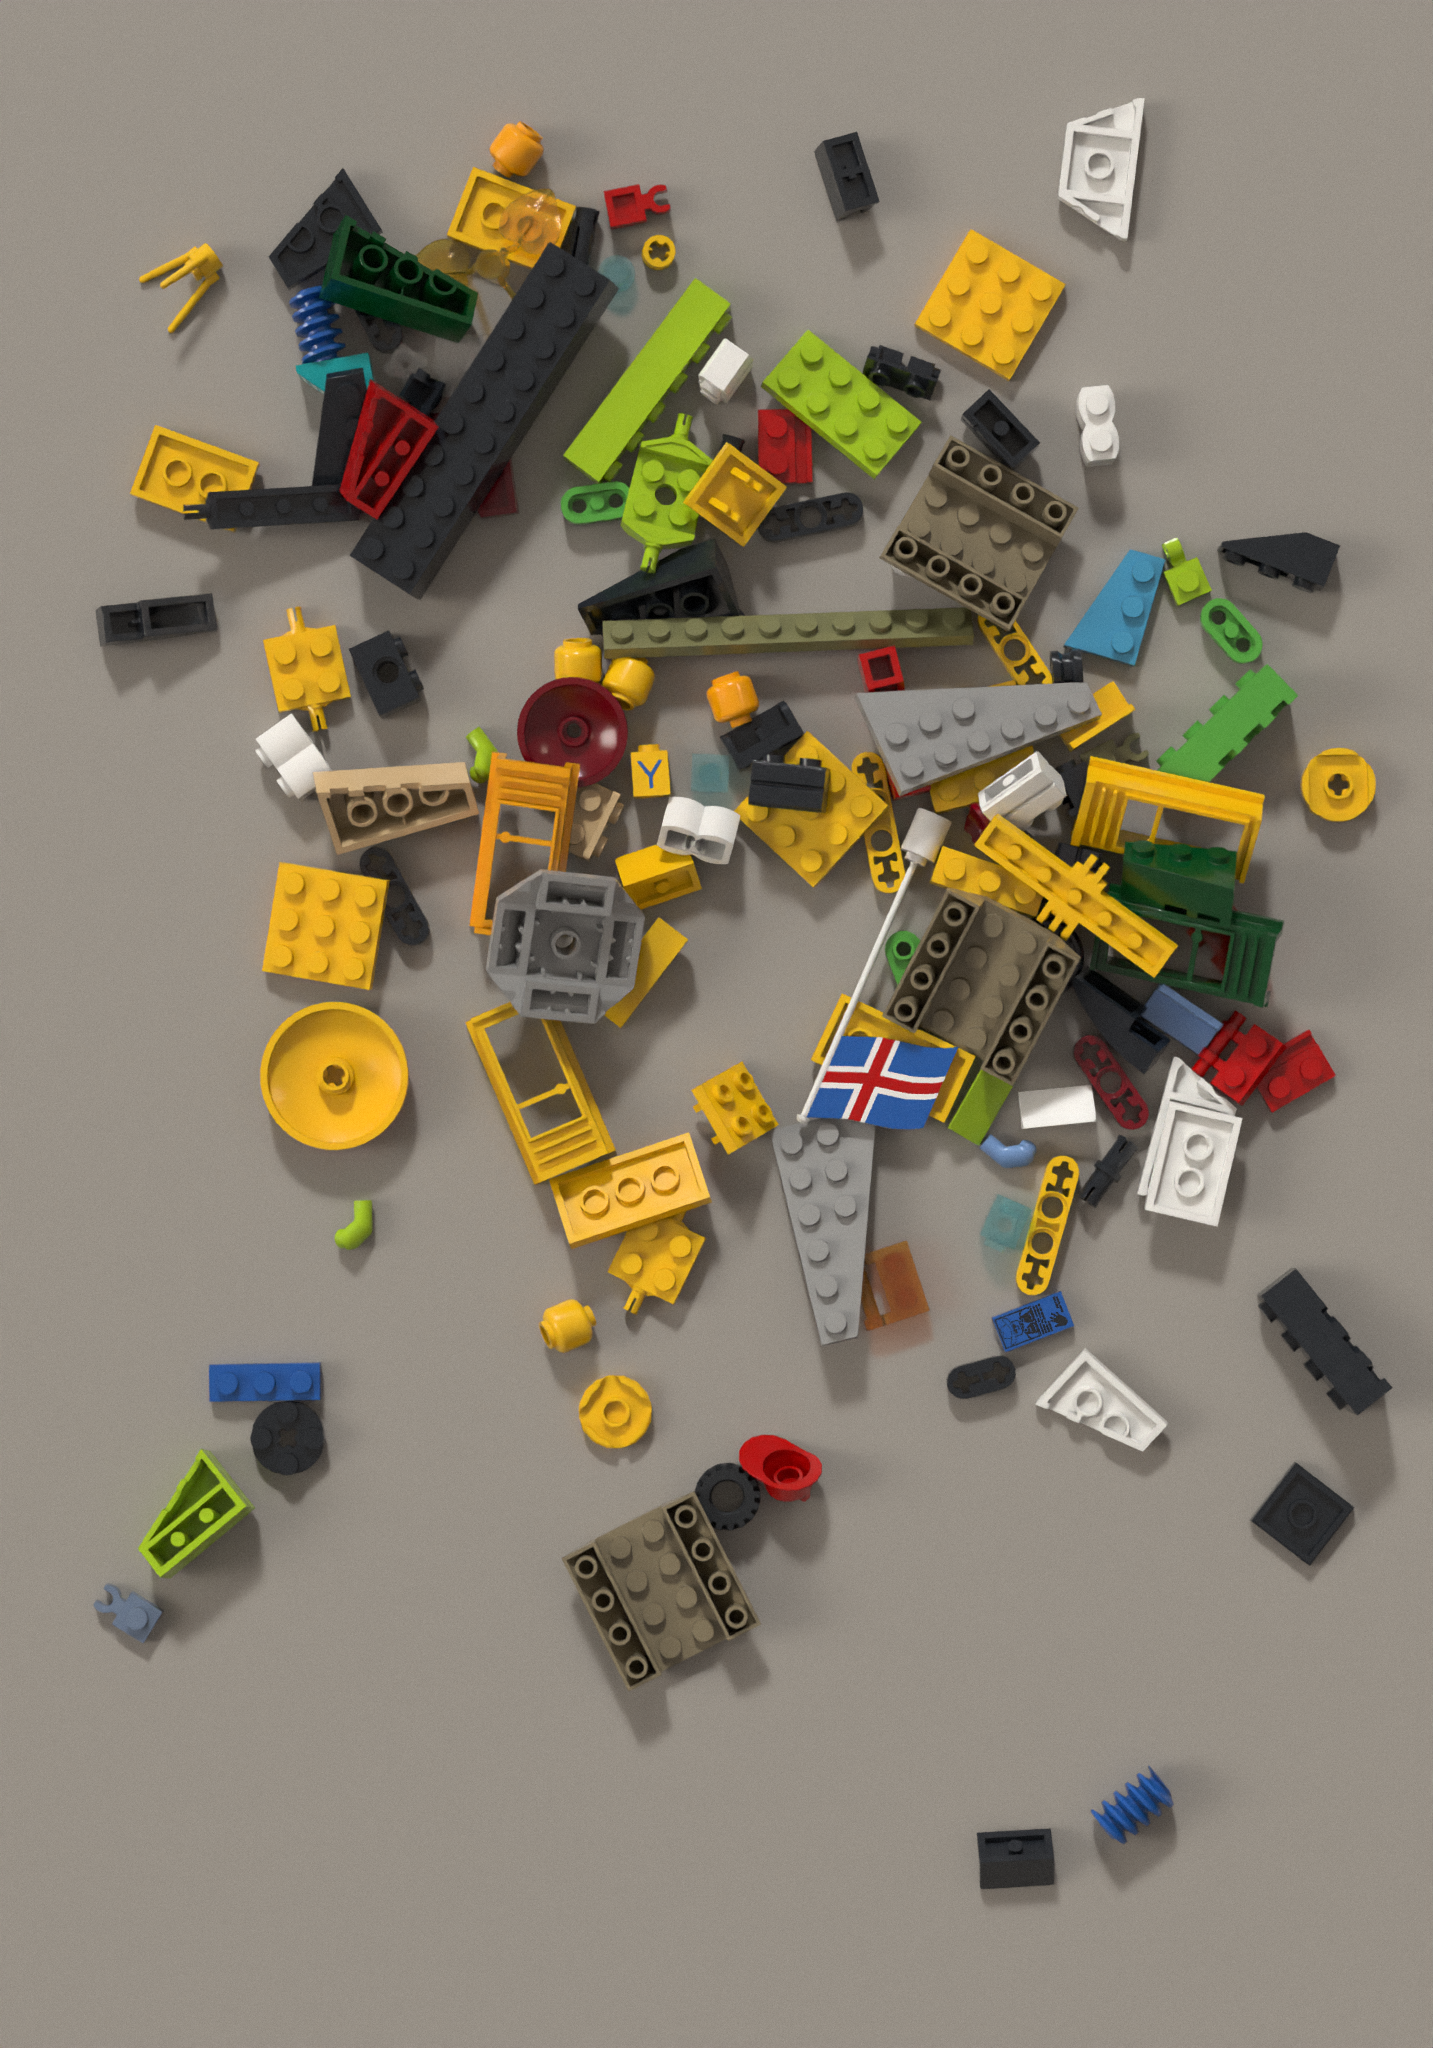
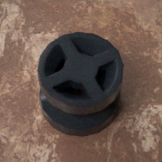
(1066, 666)

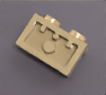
(593, 811)

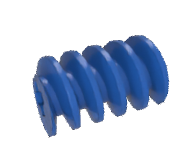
(315, 326)
(1134, 1806)

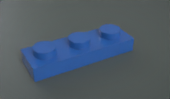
(265, 1382)

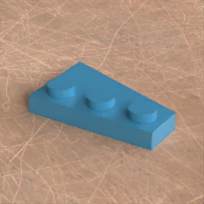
(1121, 611)

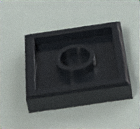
(1302, 1513)

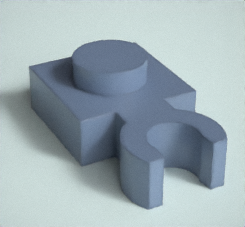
(134, 1616)

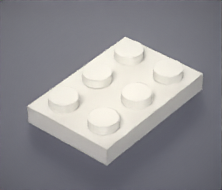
(1193, 1163)

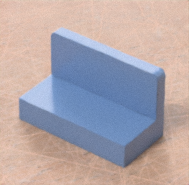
(1180, 1018)

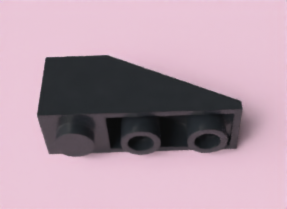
(1294, 556)

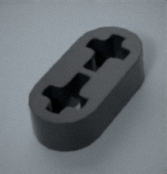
(984, 1385)

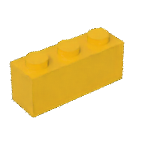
(986, 879)

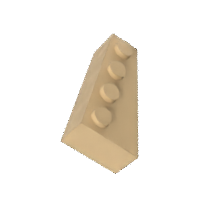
(392, 802)

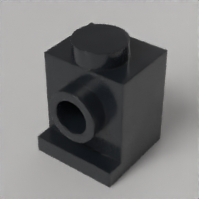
(1074, 782)

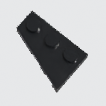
(309, 242)
(338, 424)

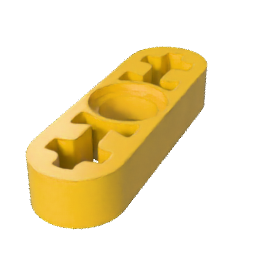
(1037, 668)

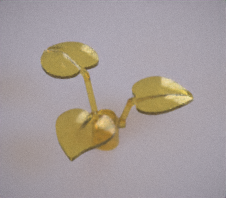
(526, 221)

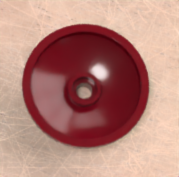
(579, 701)

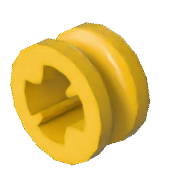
(656, 263)

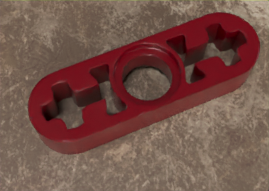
(1118, 1110)

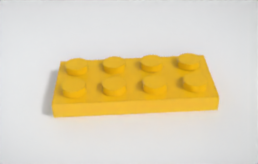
(869, 1023)
(630, 1190)

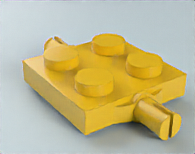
(306, 669)
(656, 1260)

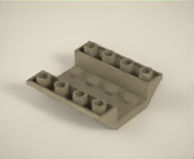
(979, 533)
(983, 981)
(660, 1589)

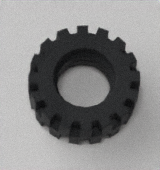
(750, 1489)

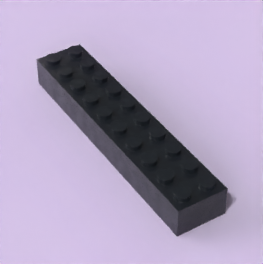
(486, 420)

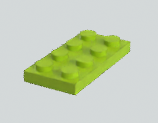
(840, 404)

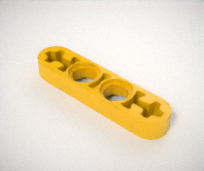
(885, 822)
(1051, 1226)

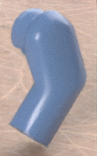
(1009, 1156)

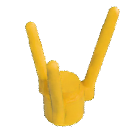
(198, 262)

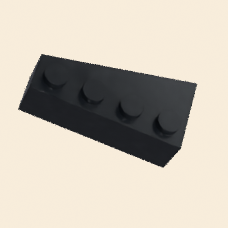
(1322, 1342)

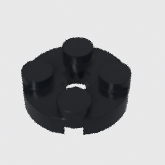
(309, 1437)

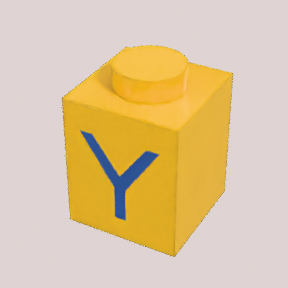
(650, 772)

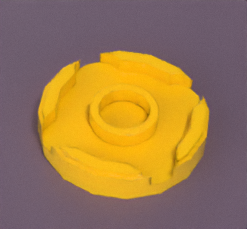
(615, 1411)

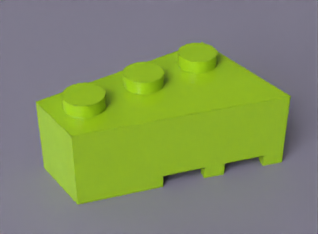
(195, 1517)

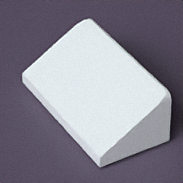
(1056, 1106)

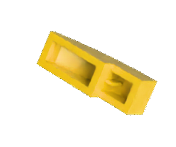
(656, 953)

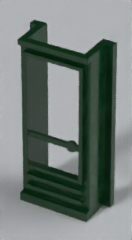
(1247, 960)

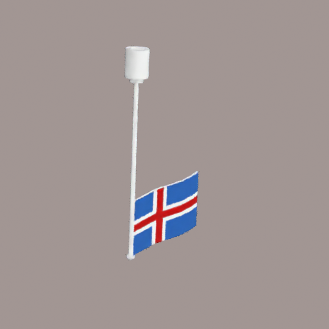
(876, 1076)

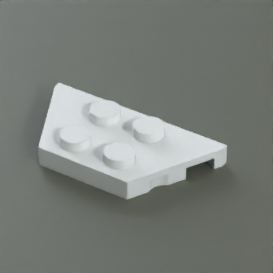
(1101, 166)
(1185, 1088)

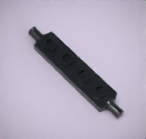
(274, 507)

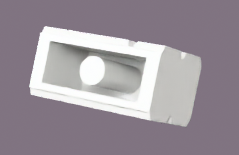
(1024, 792)

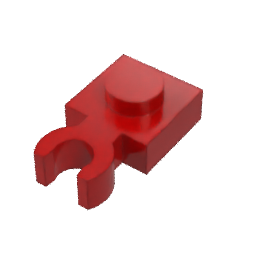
(628, 206)

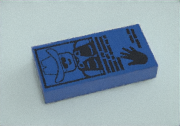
(1032, 1321)

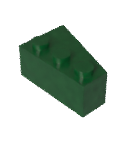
(1180, 877)

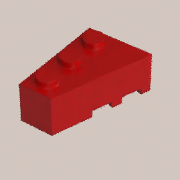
(383, 449)

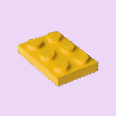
(481, 209)
(184, 470)

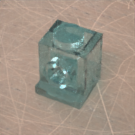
(1004, 1208)

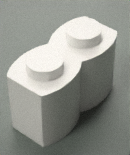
(724, 372)
(1094, 415)
(293, 755)
(698, 830)

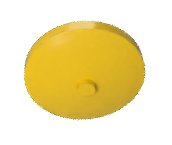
(334, 1075)

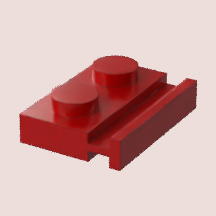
(784, 446)
(1295, 1072)

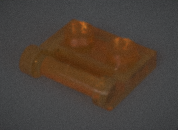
(899, 1284)

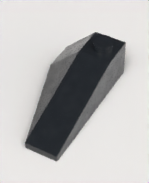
(685, 585)

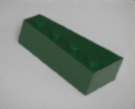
(394, 286)

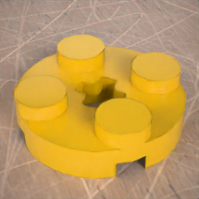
(1322, 800)

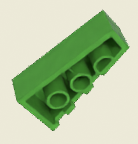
(1231, 726)

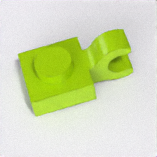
(1185, 578)

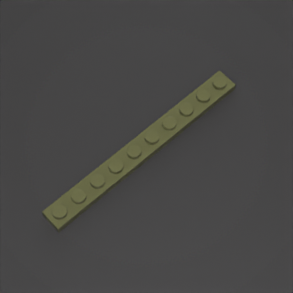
(787, 632)

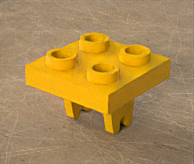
(734, 494)
(734, 1108)

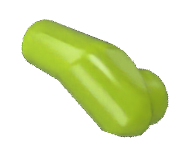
(483, 746)
(359, 1229)

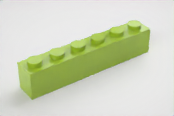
(648, 381)

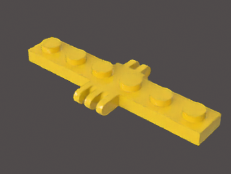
(1075, 895)

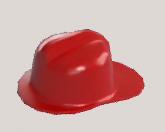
(781, 1467)

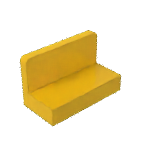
(1113, 709)
(656, 875)

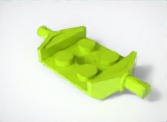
(664, 464)

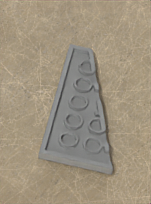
(952, 730)
(828, 1195)

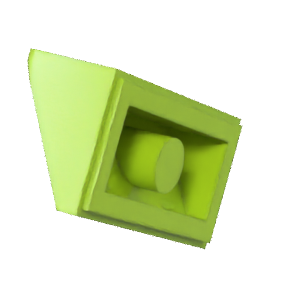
(979, 1107)

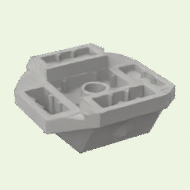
(571, 980)

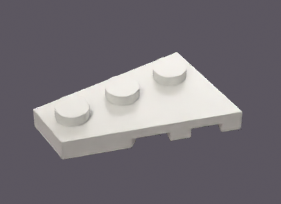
(1099, 1399)

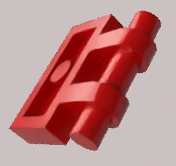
(1246, 1065)

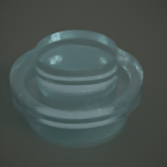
(619, 271)

